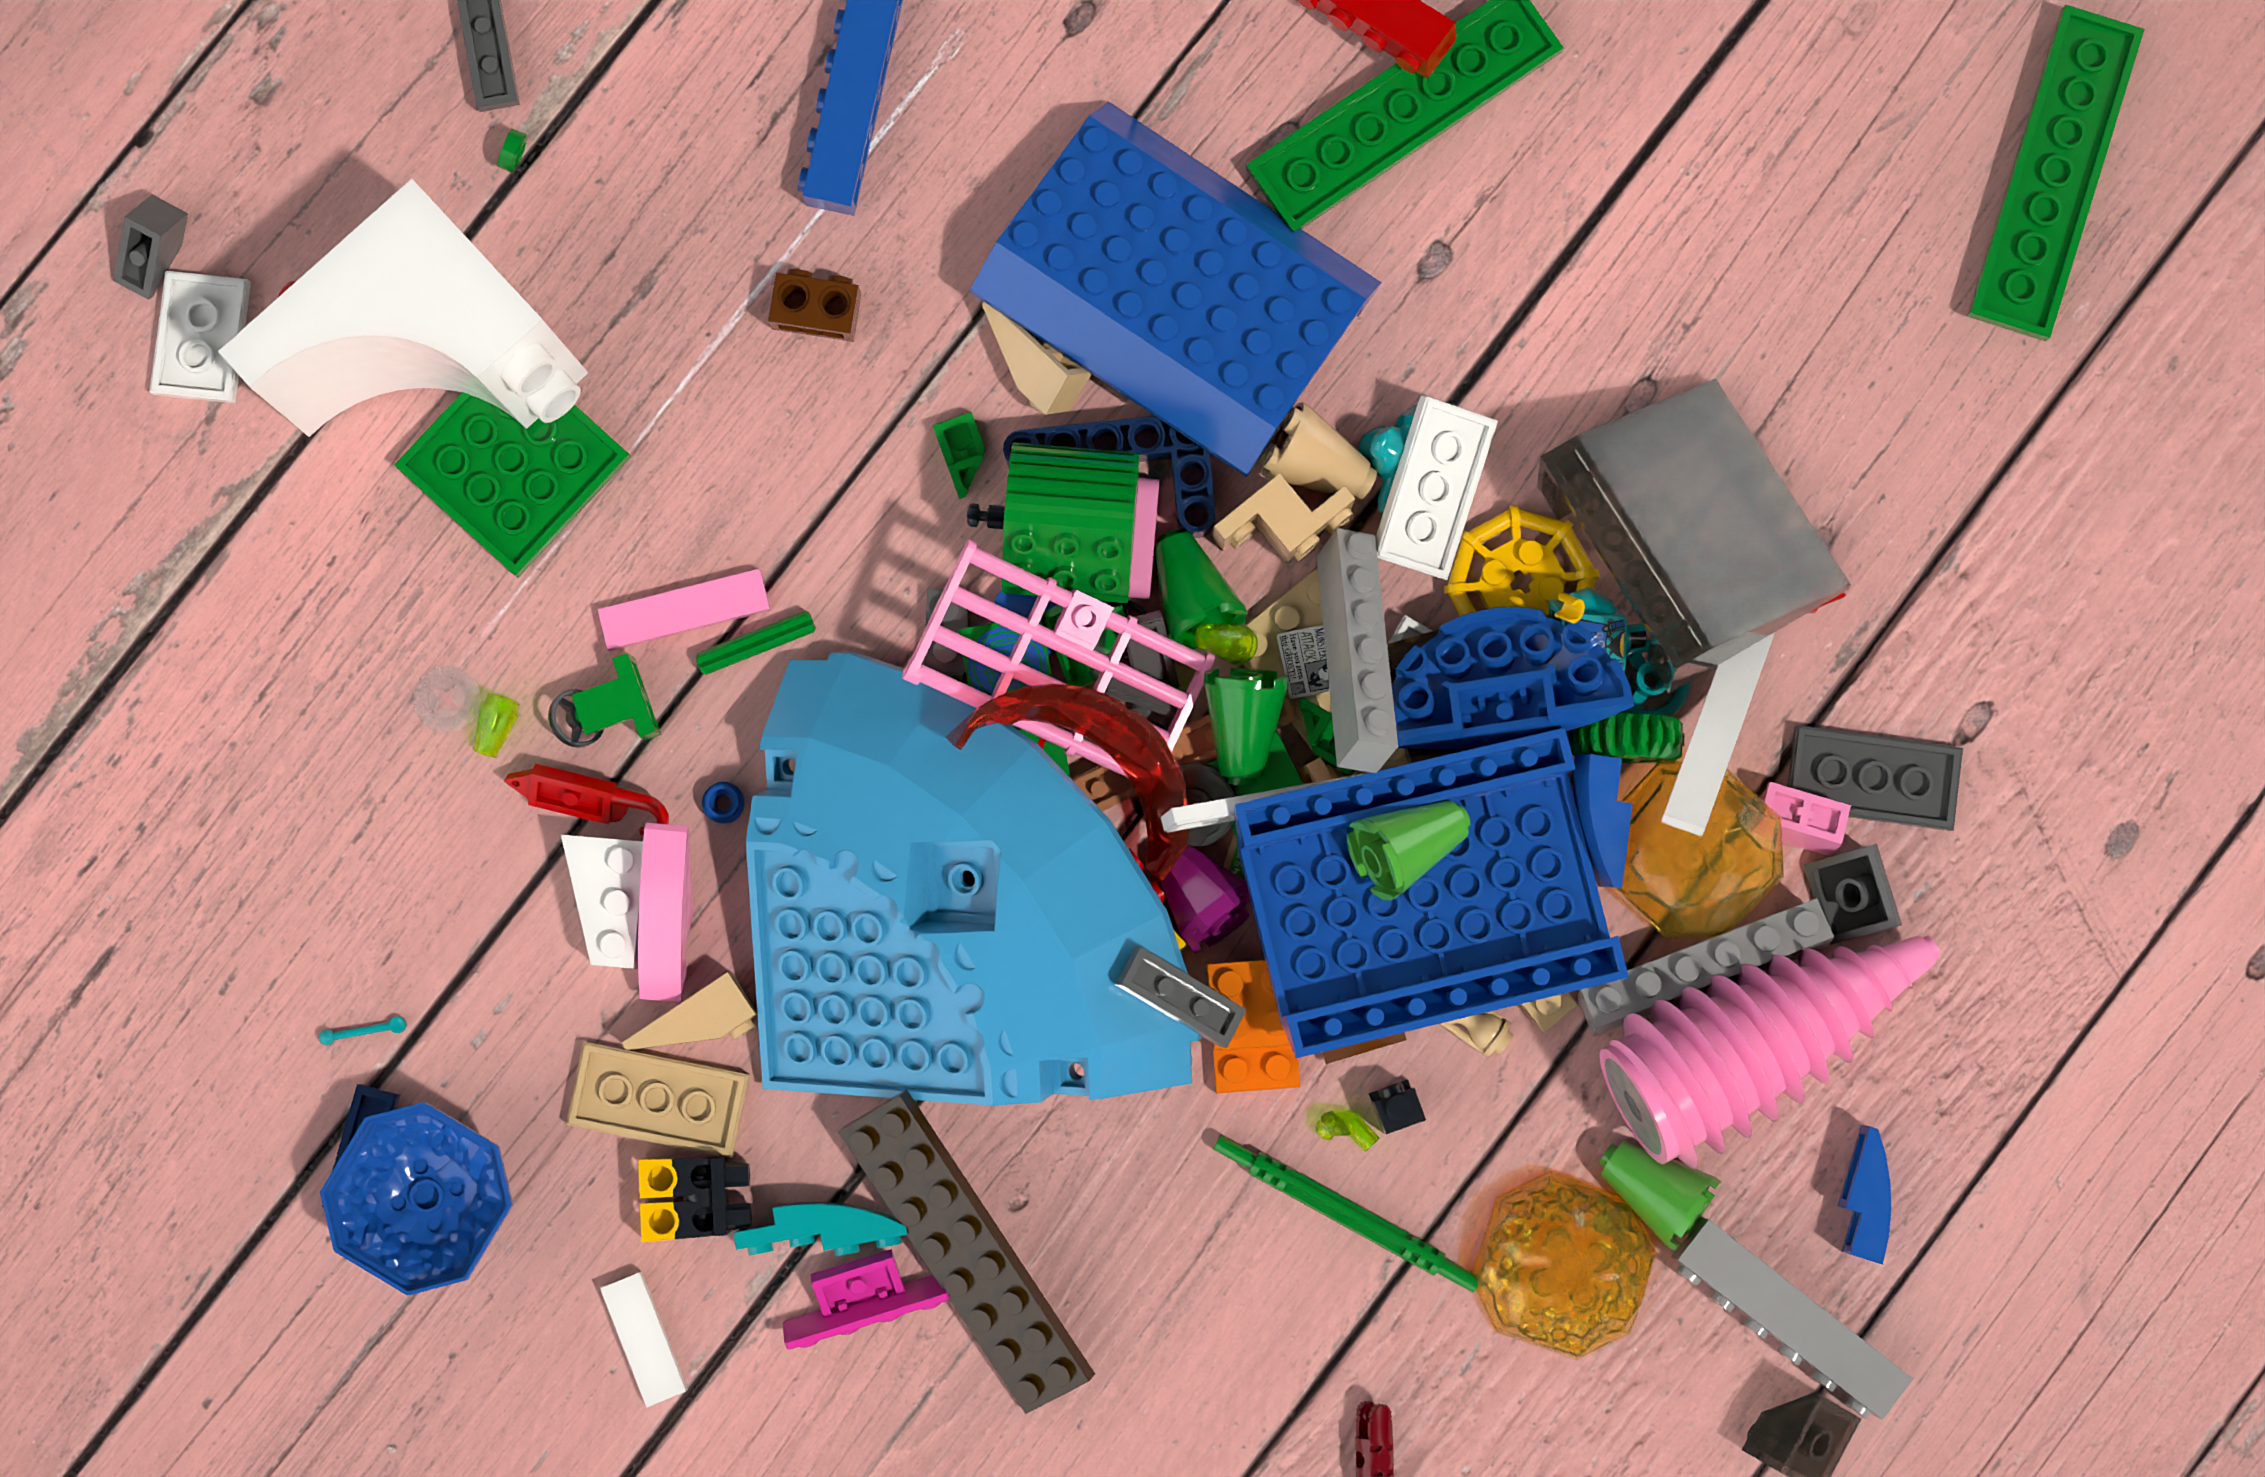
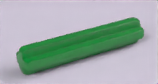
(755, 642)

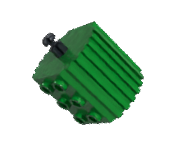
(1068, 518)

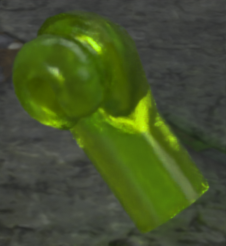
(1346, 1124)

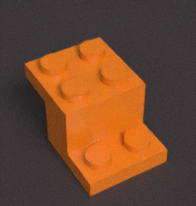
(1259, 1050)

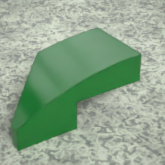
(961, 449)
(1321, 733)

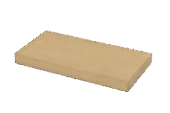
(658, 1099)

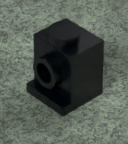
(1397, 1107)

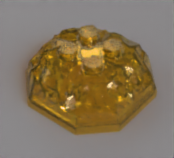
(1563, 1265)

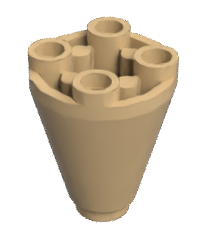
(1316, 456)

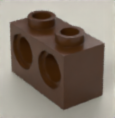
(811, 316)

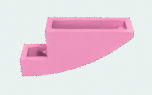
(664, 912)

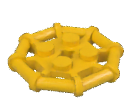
(1518, 556)

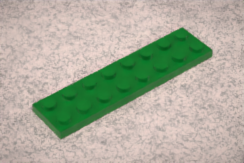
(1401, 112)
(2055, 173)

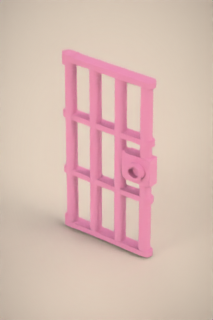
(1073, 636)

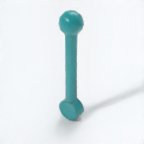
(396, 1025)

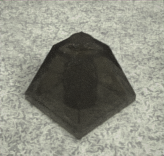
(1802, 1436)

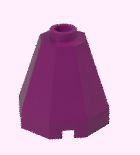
(1205, 899)

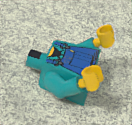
(1601, 619)

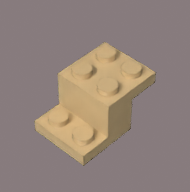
(1284, 520)

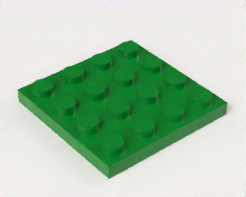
(511, 482)

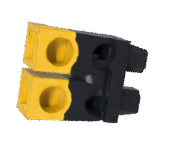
(705, 1200)

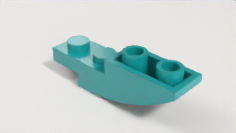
(839, 1224)

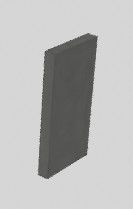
(1879, 776)

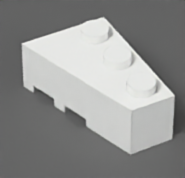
(607, 896)

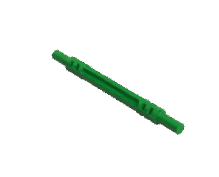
(1346, 1213)

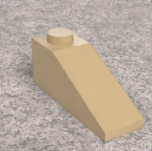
(1038, 370)
(707, 1015)

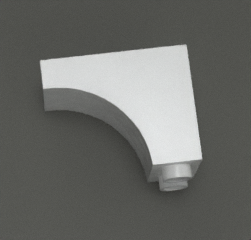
(400, 311)

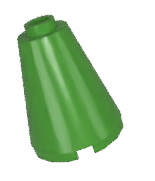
(1405, 844)
(1664, 1196)

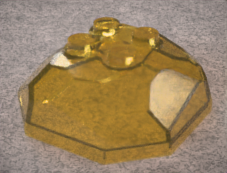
(1692, 882)

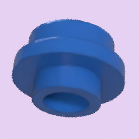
(710, 799)

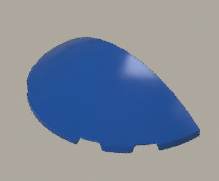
(1504, 680)

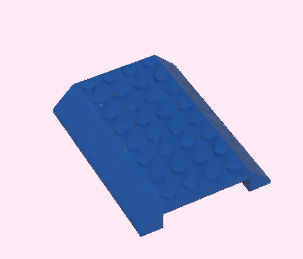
(1173, 286)
(1480, 932)

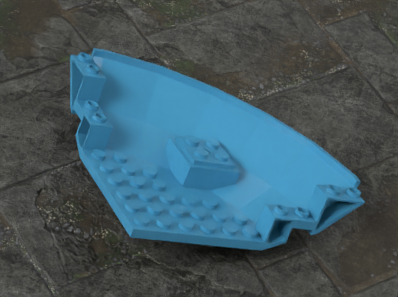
(892, 966)

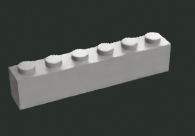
(1356, 651)
(1694, 966)
(1791, 1318)

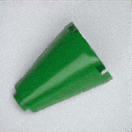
(1192, 589)
(1244, 719)

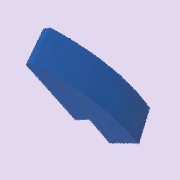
(1602, 816)
(1869, 1197)

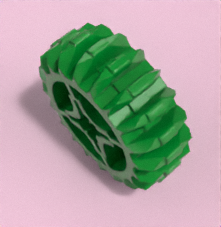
(1631, 738)

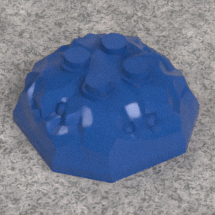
(416, 1198)

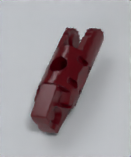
(1374, 1441)

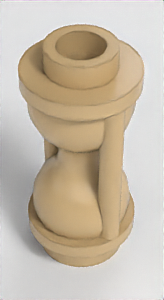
(1486, 1032)

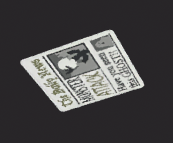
(1304, 661)

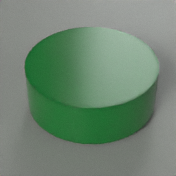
(512, 150)

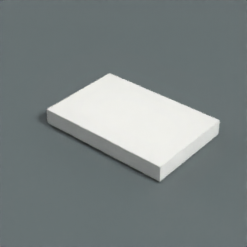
(194, 324)

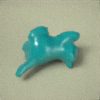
(1384, 449)

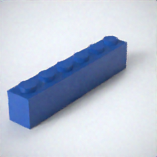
(849, 104)

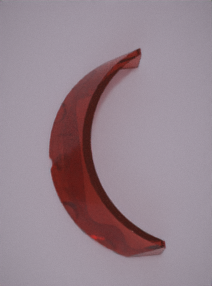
(1120, 733)

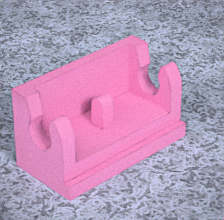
(1808, 819)

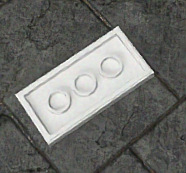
(1434, 487)

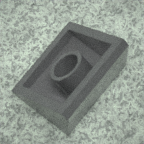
(1853, 893)

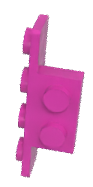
(859, 1296)

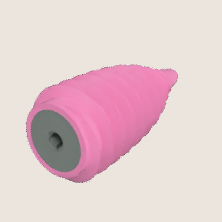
(1749, 1042)

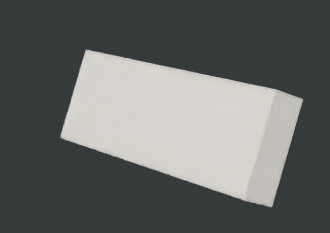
(644, 1339)

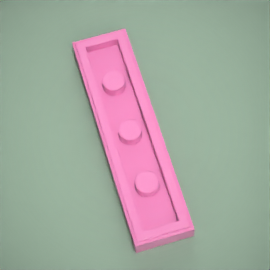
(684, 609)

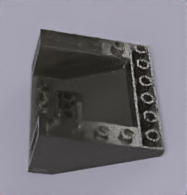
(1692, 528)

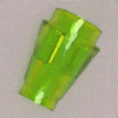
(1228, 641)
(495, 723)

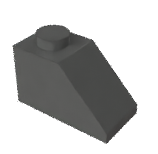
(149, 245)

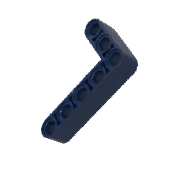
(1166, 448)

